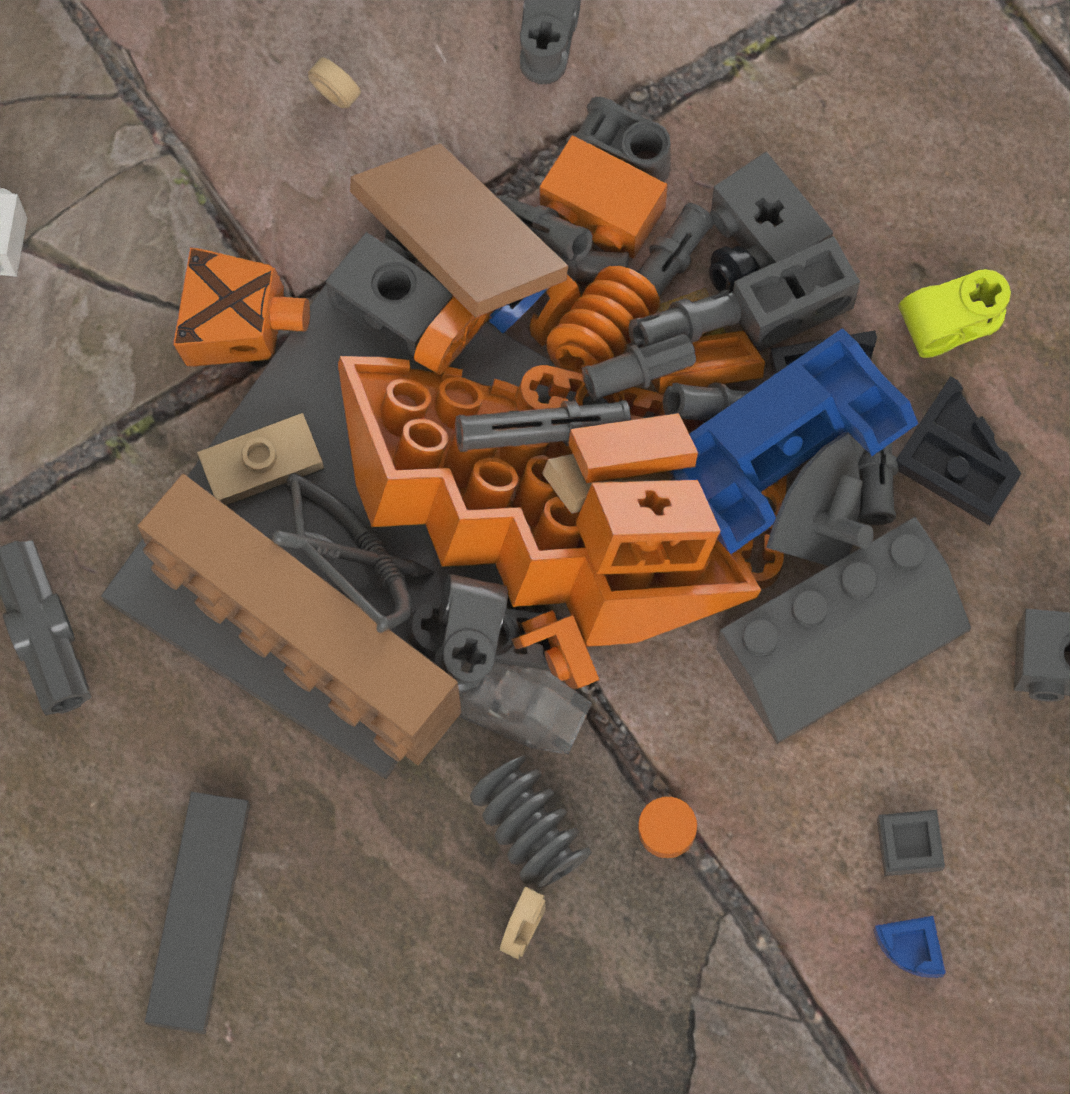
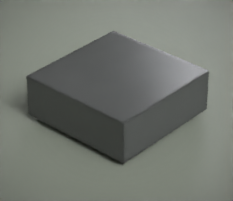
(910, 843)

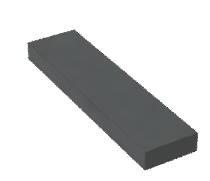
(197, 913)

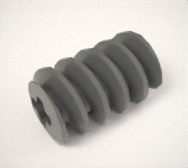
(528, 824)

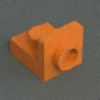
(568, 653)

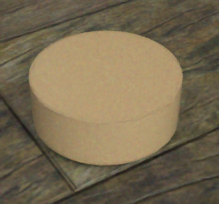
(333, 83)

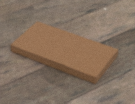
(458, 229)

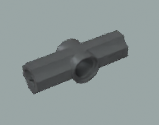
(40, 630)

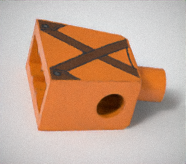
(233, 310)

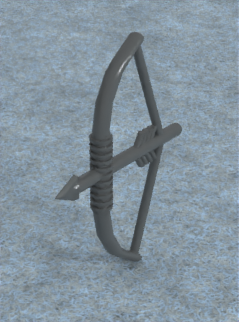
(369, 552)

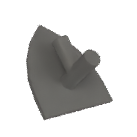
(823, 508)

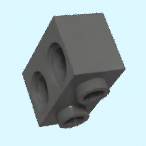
(796, 294)

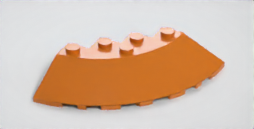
(503, 509)

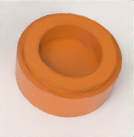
(667, 827)

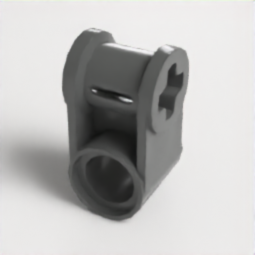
(547, 38)
(625, 135)
(470, 622)

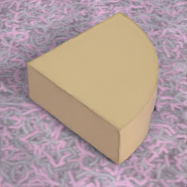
(523, 923)

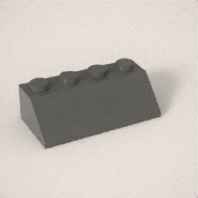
(844, 630)

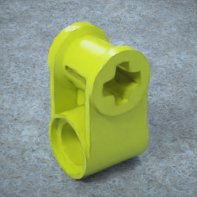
(948, 316)

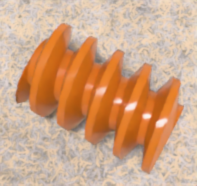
(601, 318)

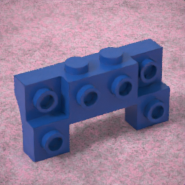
(785, 425)

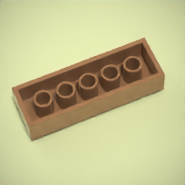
(299, 621)

